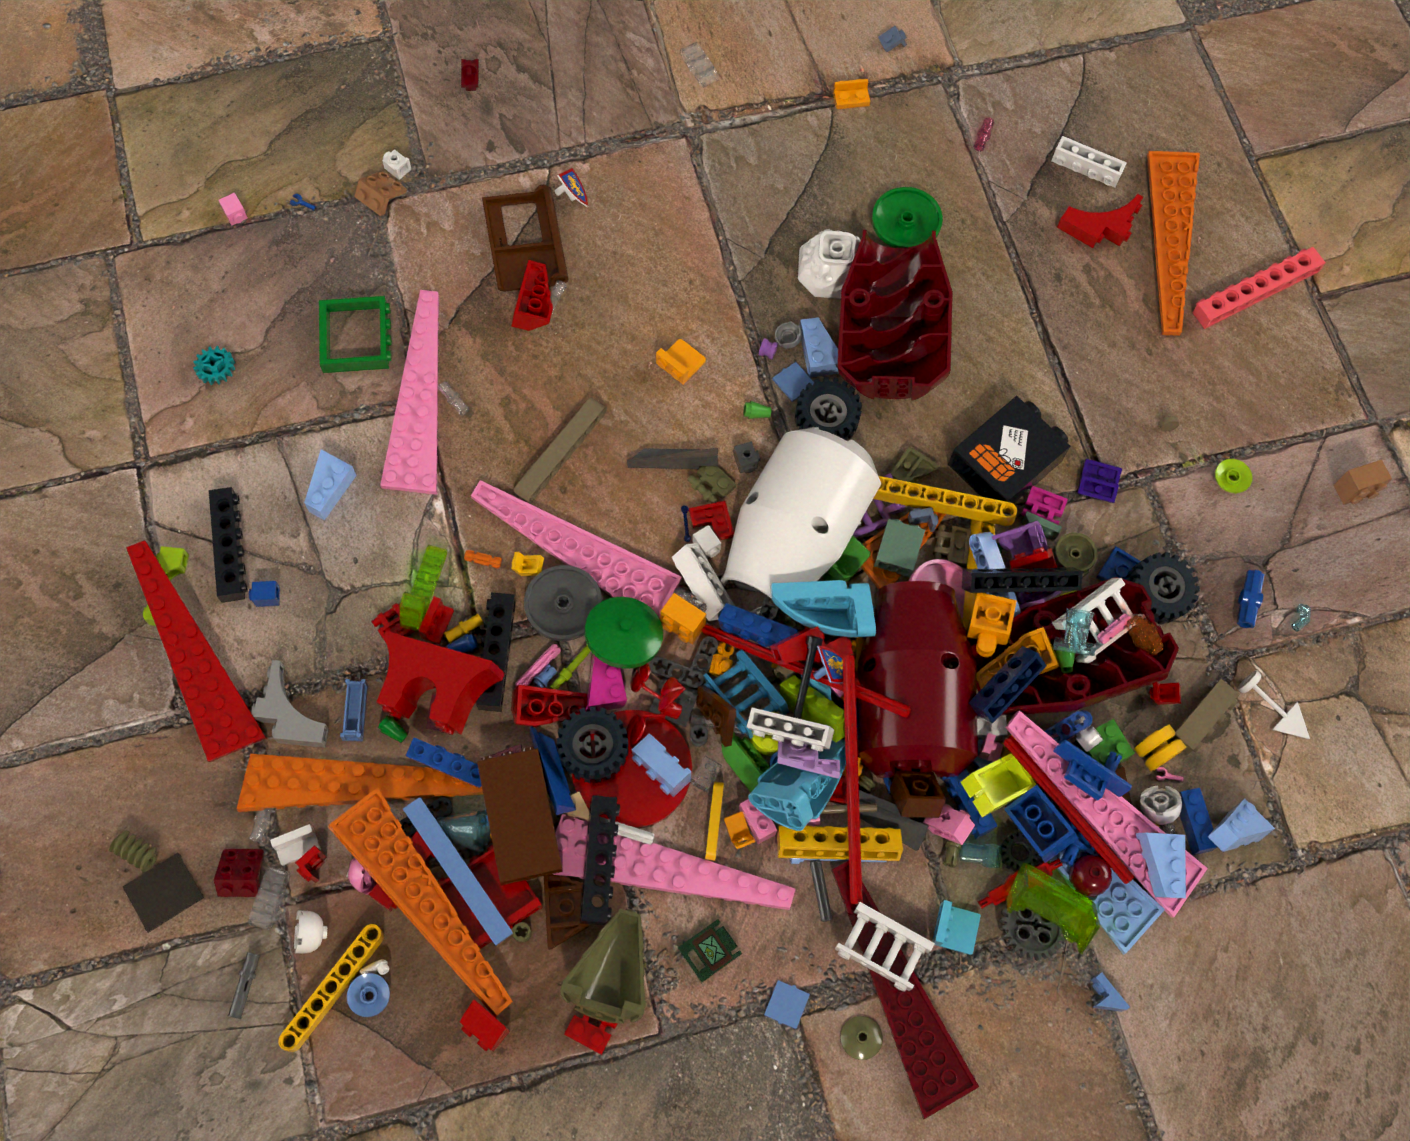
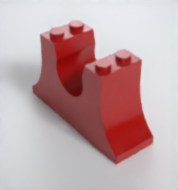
(425, 666)

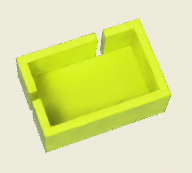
(997, 784)

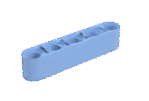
(988, 557)

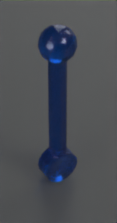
(684, 509)

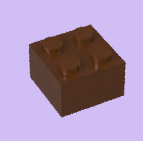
(917, 794)

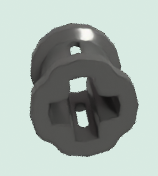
(703, 739)

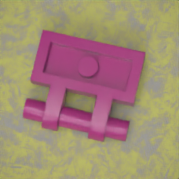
(1046, 502)

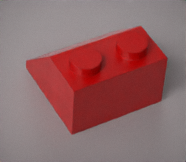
(484, 1026)

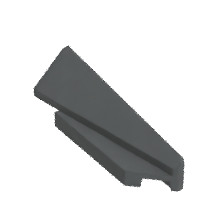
(674, 458)
(889, 816)

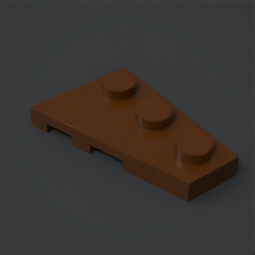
(718, 711)

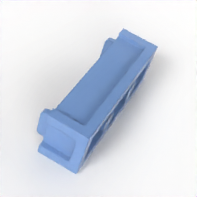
(354, 710)

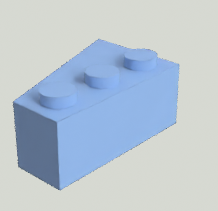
(818, 348)
(328, 484)
(661, 765)
(1165, 863)

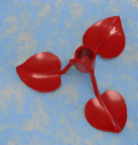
(667, 706)

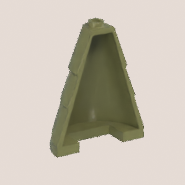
(611, 973)

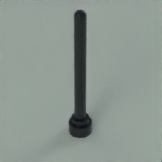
(812, 643)

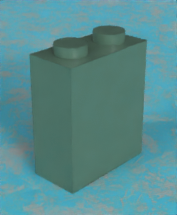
(899, 547)

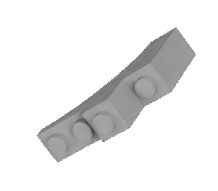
(276, 708)

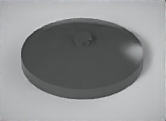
(561, 601)

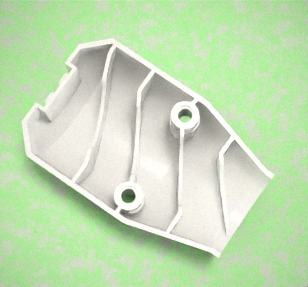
(801, 510)

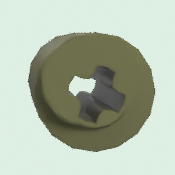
(133, 852)

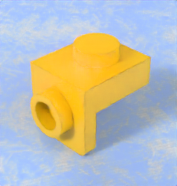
(527, 564)

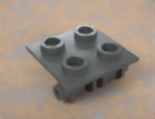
(686, 699)

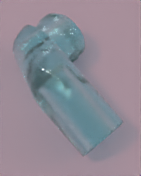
(1305, 614)

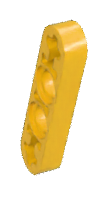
(714, 821)

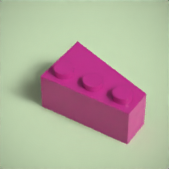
(605, 686)

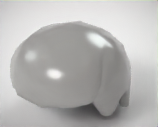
(788, 335)

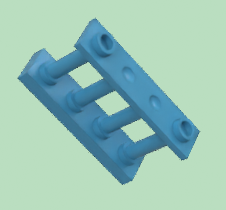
(754, 677)

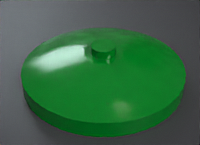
(906, 217)
(623, 632)

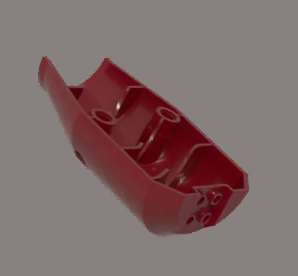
(895, 320)
(911, 662)
(1113, 672)

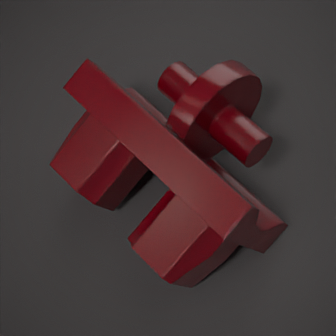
(470, 74)

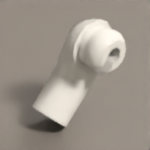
(378, 966)

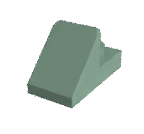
(1049, 528)

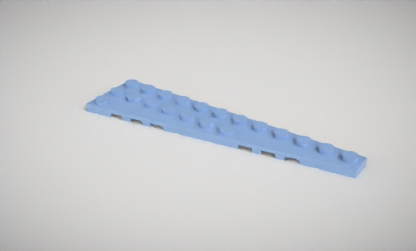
(1123, 909)

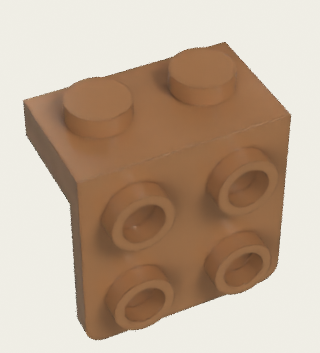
(377, 190)

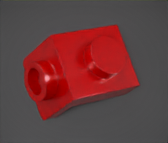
(1166, 693)

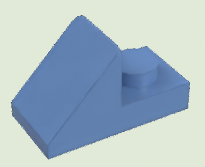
(1112, 999)

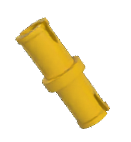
(463, 628)

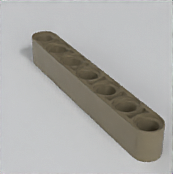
(560, 450)

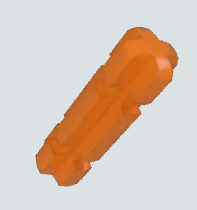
(483, 559)

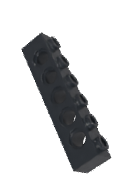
(218, 501)
(1022, 580)
(498, 603)
(589, 913)

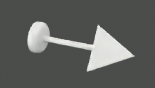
(1292, 721)

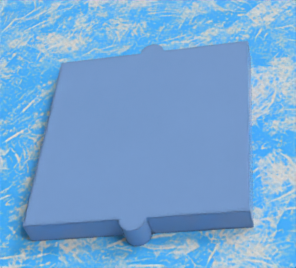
(792, 381)
(786, 1004)

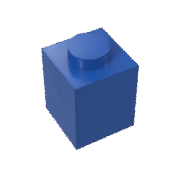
(265, 593)

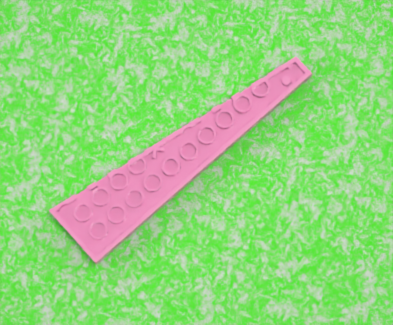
(413, 438)
(612, 567)
(1110, 816)
(667, 869)

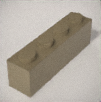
(1206, 715)

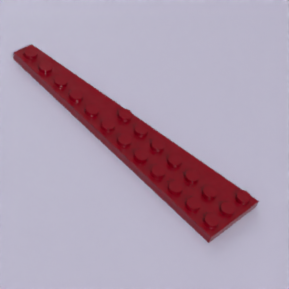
(924, 1045)

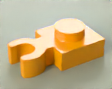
(721, 661)

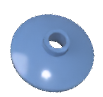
(357, 995)

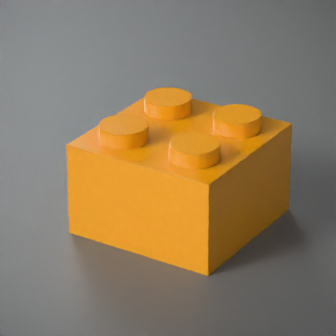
(682, 619)

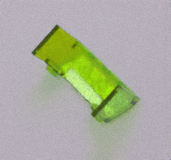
(1056, 903)

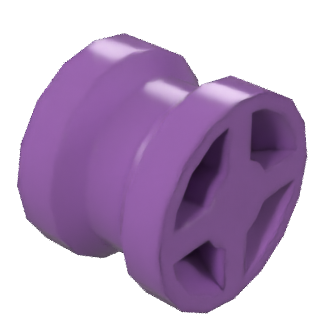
(768, 348)

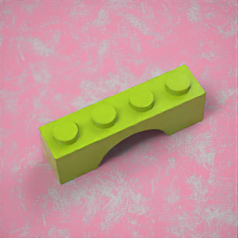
(174, 563)

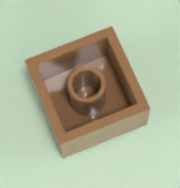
(1362, 482)

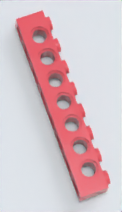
(1259, 287)

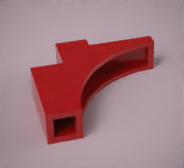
(1095, 226)
(795, 647)

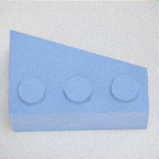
(1240, 827)

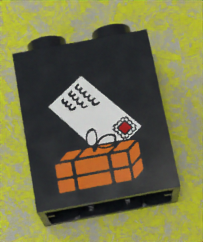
(1009, 452)

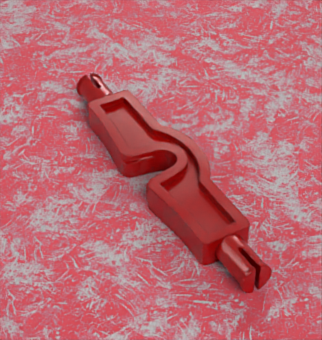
(1001, 892)

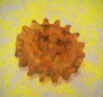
(1144, 635)

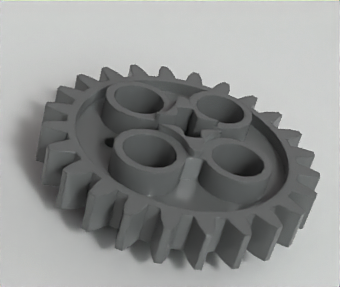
(1031, 944)

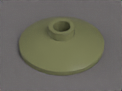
(853, 1045)

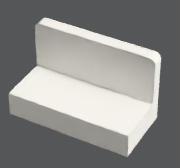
(295, 844)

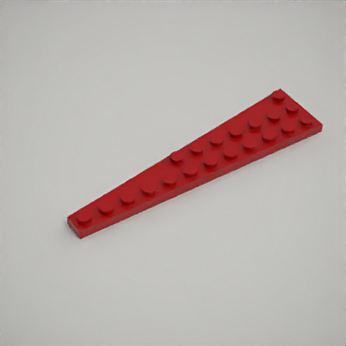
(211, 697)

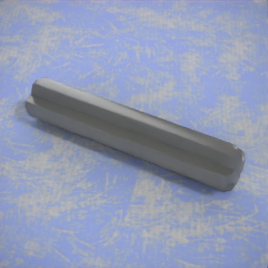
(821, 891)

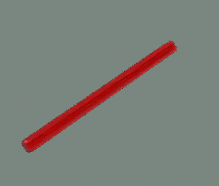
(1068, 810)

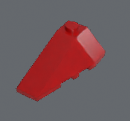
(534, 300)
(544, 706)

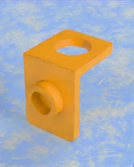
(738, 830)

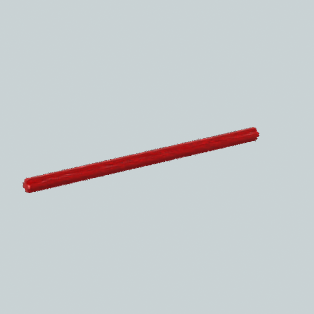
(798, 667)
(852, 779)

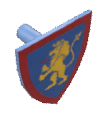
(832, 665)

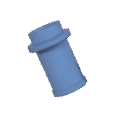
(544, 677)

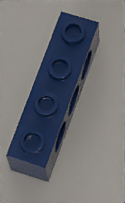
(1007, 684)

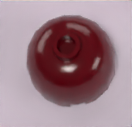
(1090, 875)

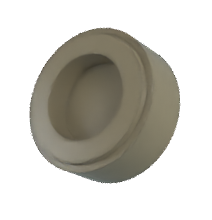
(1169, 423)

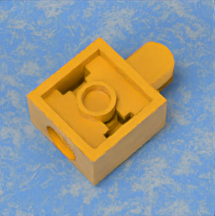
(991, 622)

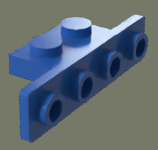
(444, 761)
(1088, 773)

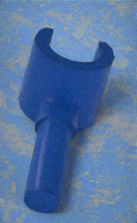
(301, 202)

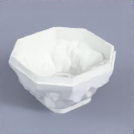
(826, 262)

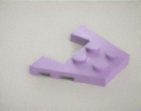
(806, 759)

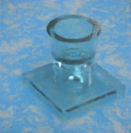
(1076, 633)

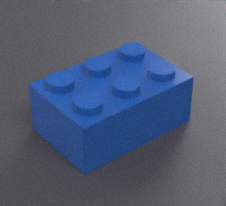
(1041, 823)

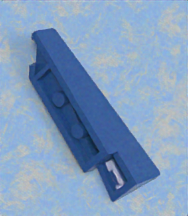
(553, 773)

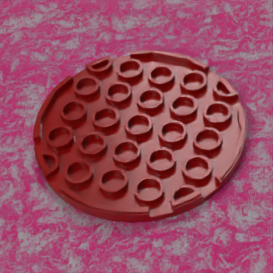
(639, 796)

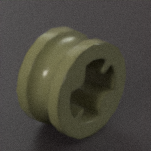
(866, 784)
(520, 939)

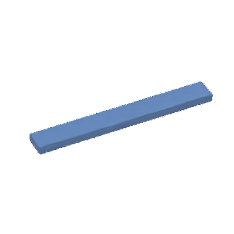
(458, 871)

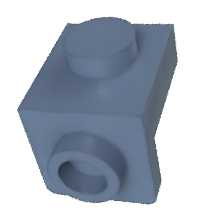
(892, 38)
(921, 515)

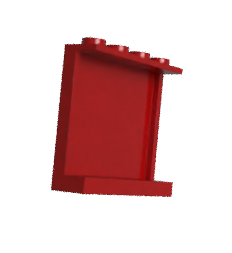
(512, 900)

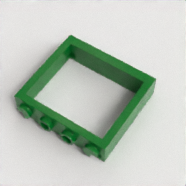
(354, 363)

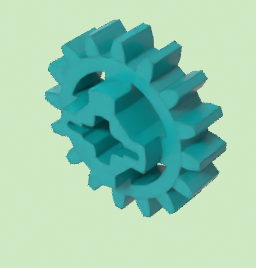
(214, 365)

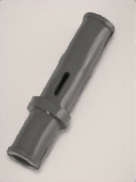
(244, 984)

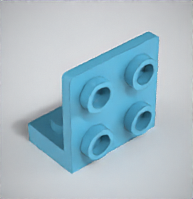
(956, 928)

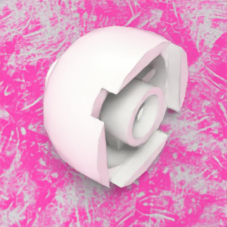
(1161, 805)
(308, 932)

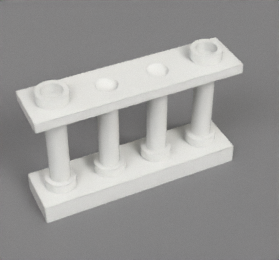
(1097, 600)
(901, 936)

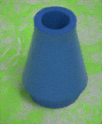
(464, 644)

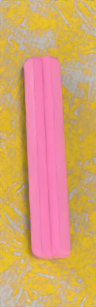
(539, 665)

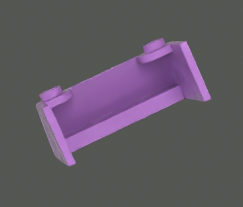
(1025, 539)

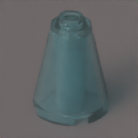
(467, 829)

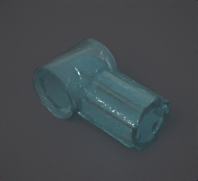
(987, 854)

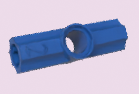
(1250, 599)

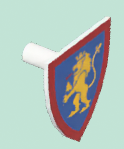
(572, 186)

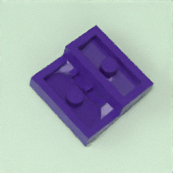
(1099, 481)

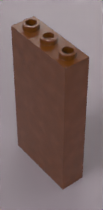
(519, 816)

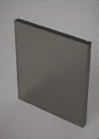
(163, 892)

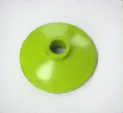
(1238, 471)

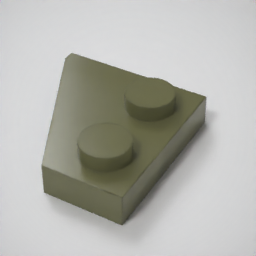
(913, 466)

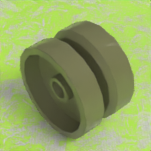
(1075, 551)

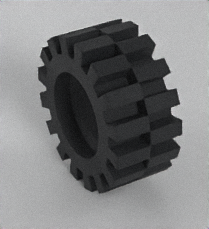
(1006, 852)

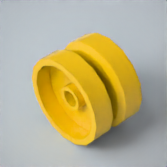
(1158, 745)

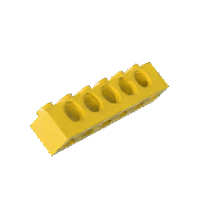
(829, 848)

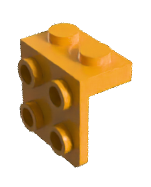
(680, 361)

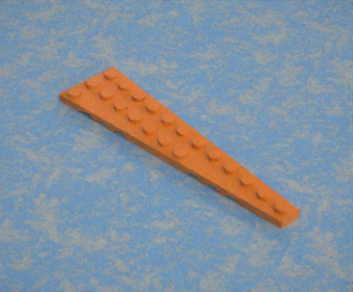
(1172, 205)
(300, 782)
(391, 860)

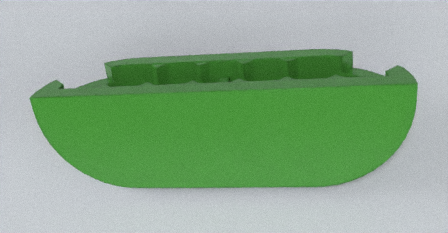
(745, 761)

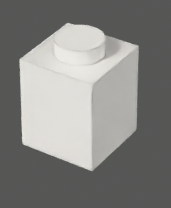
(707, 541)

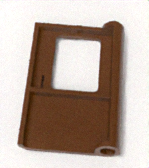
(512, 260)

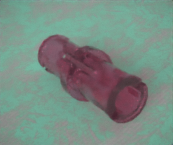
(984, 134)

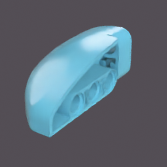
(828, 606)
(797, 795)

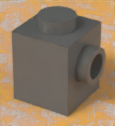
(746, 457)

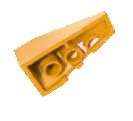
(1034, 640)

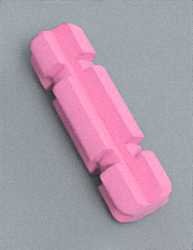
(1113, 629)

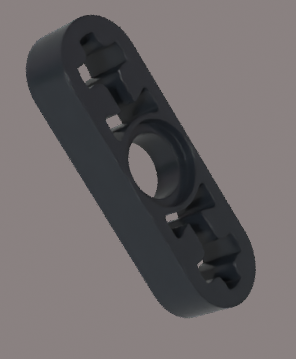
(436, 804)

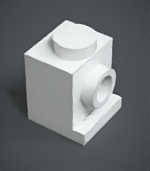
(396, 164)

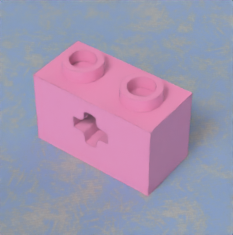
(758, 823)
(951, 824)

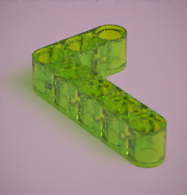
(415, 604)

